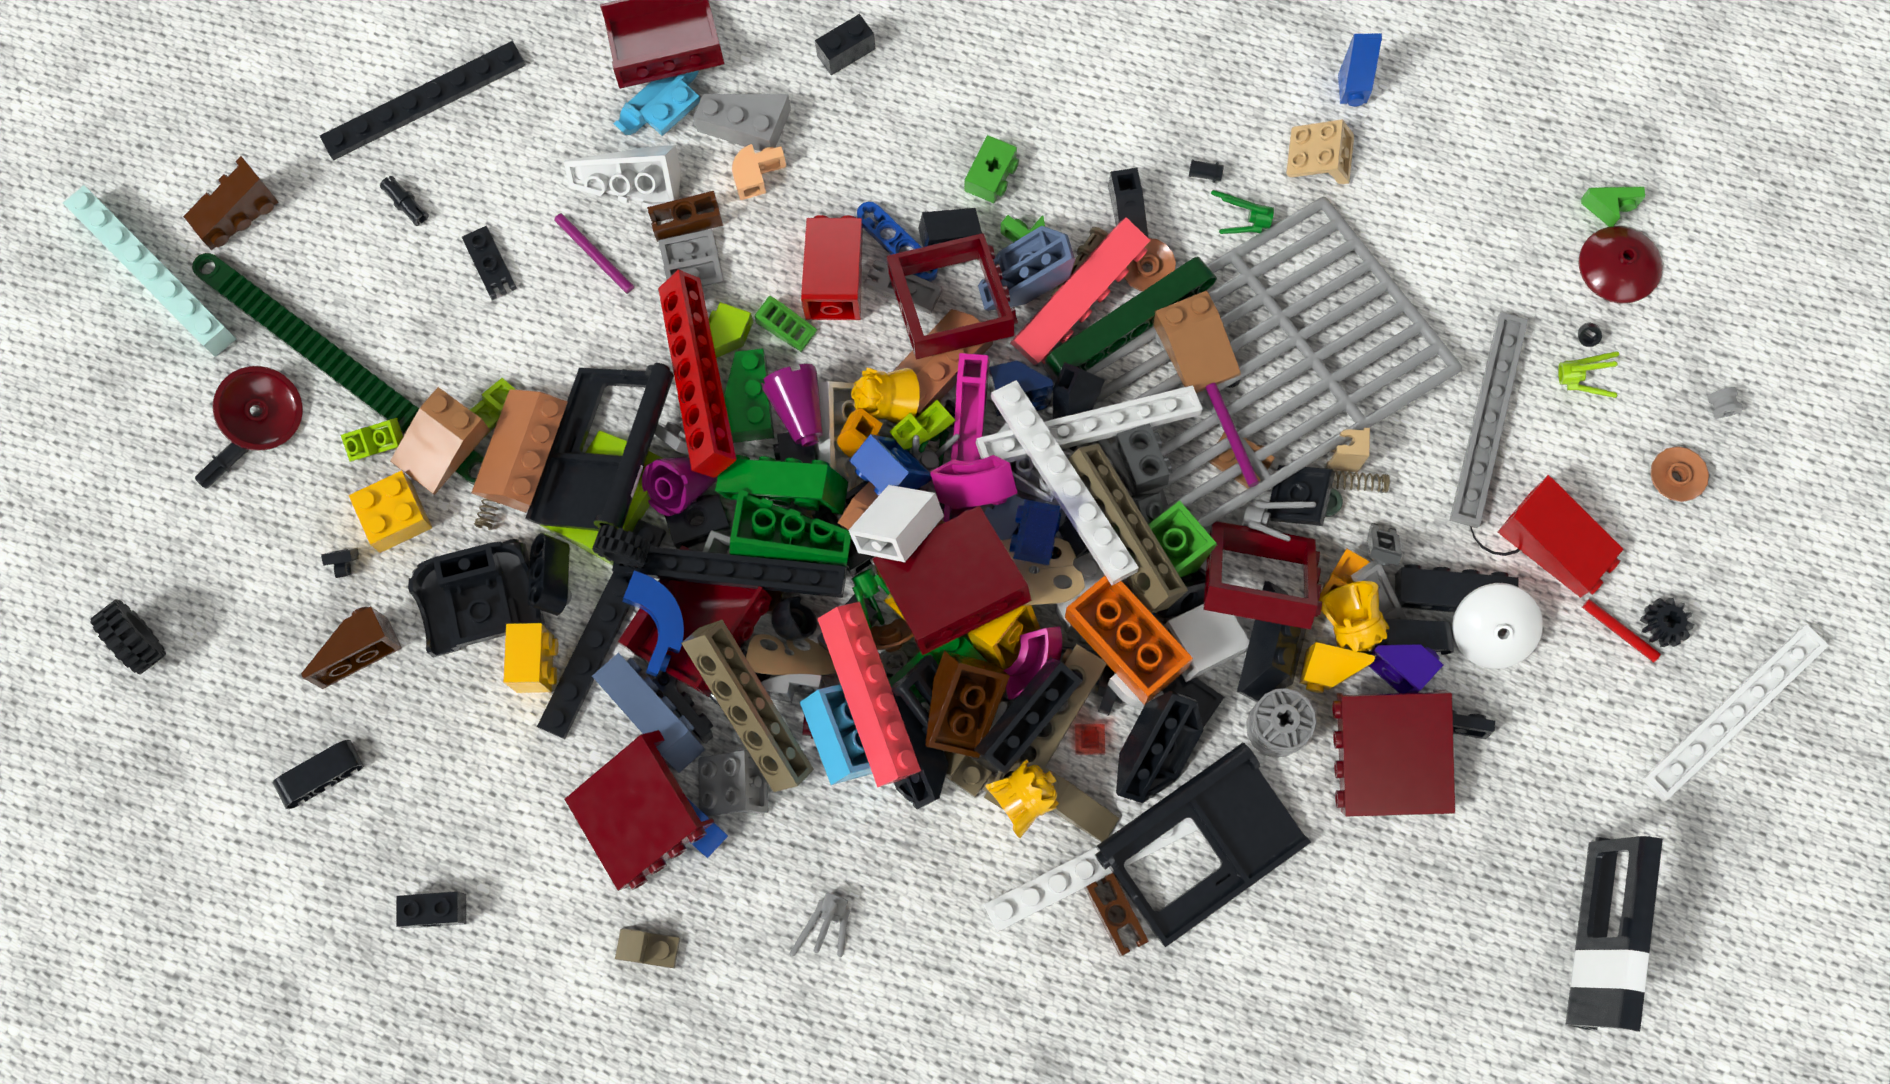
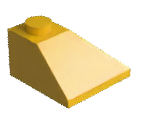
(1329, 665)

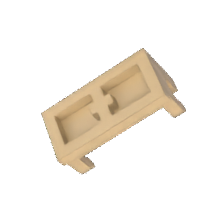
(1351, 456)

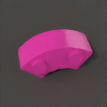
(974, 482)
(1034, 653)

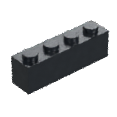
(1440, 587)
(1028, 715)

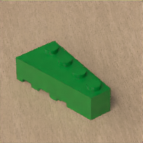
(785, 482)
(784, 534)

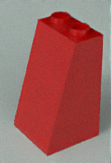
(832, 268)
(1562, 538)

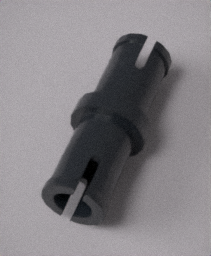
(404, 200)

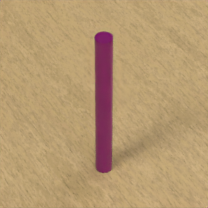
(594, 253)
(1232, 435)

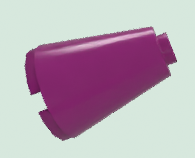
(796, 402)
(673, 484)

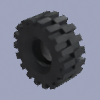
(127, 636)

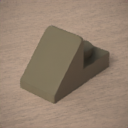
(966, 773)
(647, 948)

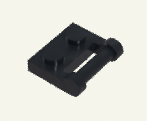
(922, 677)

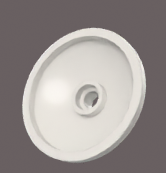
(1488, 611)

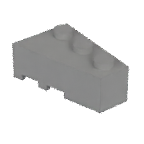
(743, 118)

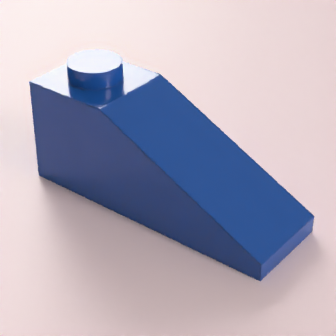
(1359, 69)

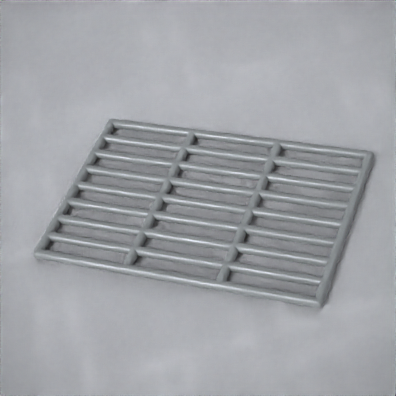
(1295, 338)

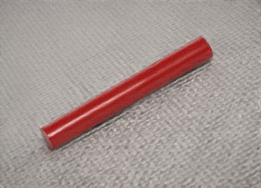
(1621, 630)

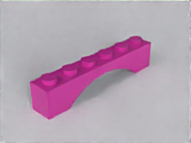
(969, 413)

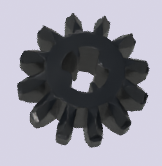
(1676, 616)

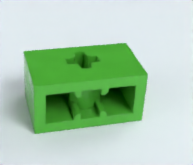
(980, 178)

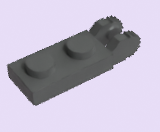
(1384, 546)

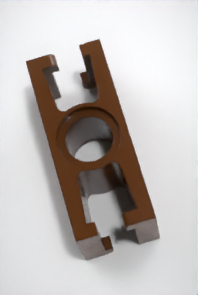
(680, 207)
(1121, 902)

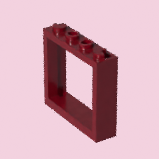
(940, 256)
(1259, 603)

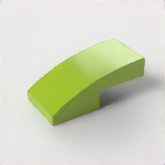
(492, 403)
(926, 425)

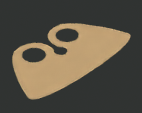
(777, 662)

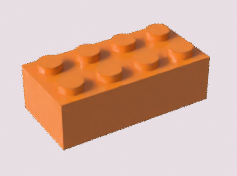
(1128, 638)

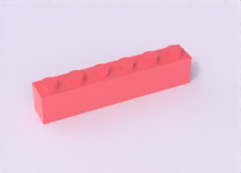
(1080, 291)
(868, 694)

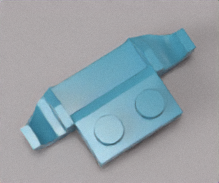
(659, 105)

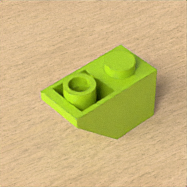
(729, 328)

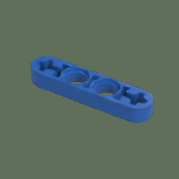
(892, 245)

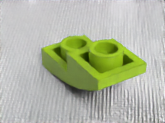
(372, 439)

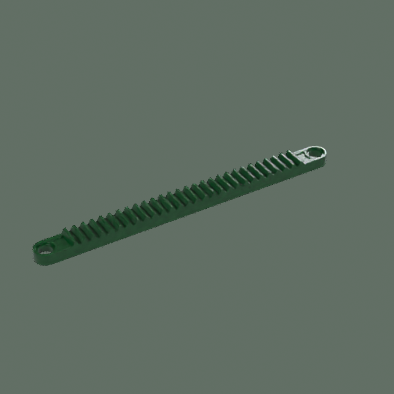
(315, 348)

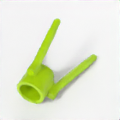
(1574, 371)

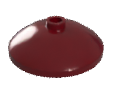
(1611, 274)
(259, 388)

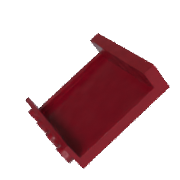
(660, 39)
(954, 581)
(699, 606)
(1394, 754)
(636, 813)

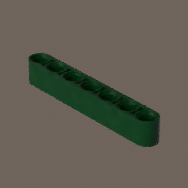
(1131, 318)

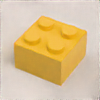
(390, 511)
(530, 658)

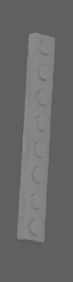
(1488, 420)

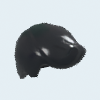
(793, 620)

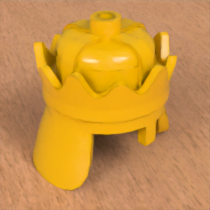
(887, 394)
(1355, 615)
(1025, 795)

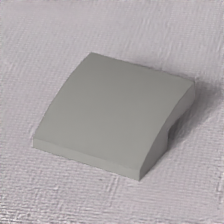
(693, 254)
(784, 686)

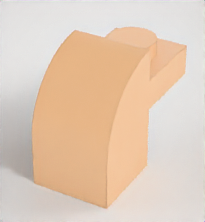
(750, 165)

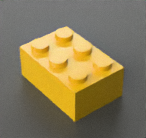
(1000, 638)

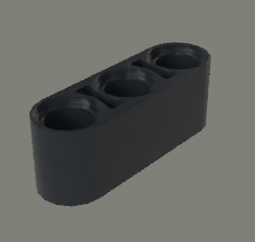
(548, 574)
(1430, 634)
(317, 773)

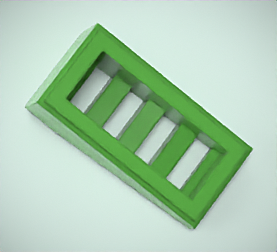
(770, 325)

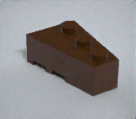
(231, 206)

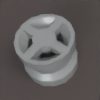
(1725, 402)

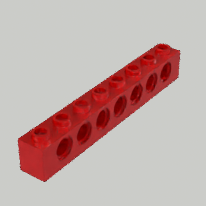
(696, 375)

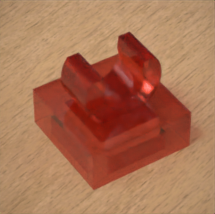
(1089, 739)

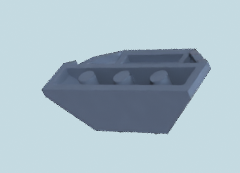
(1032, 266)

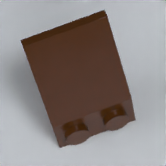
(353, 646)
(963, 703)

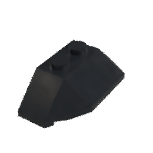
(1270, 655)
(1158, 746)
(928, 783)

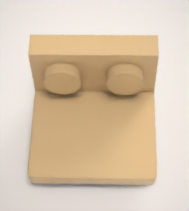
(1321, 149)

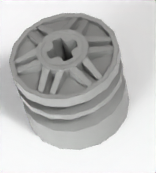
(1264, 721)

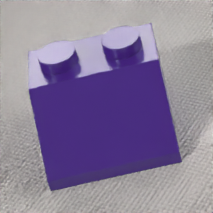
(1405, 666)

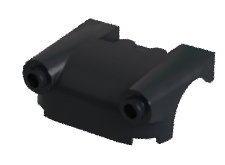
(473, 595)

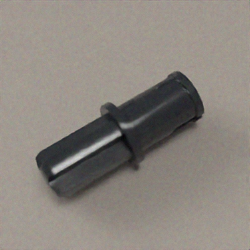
(219, 465)

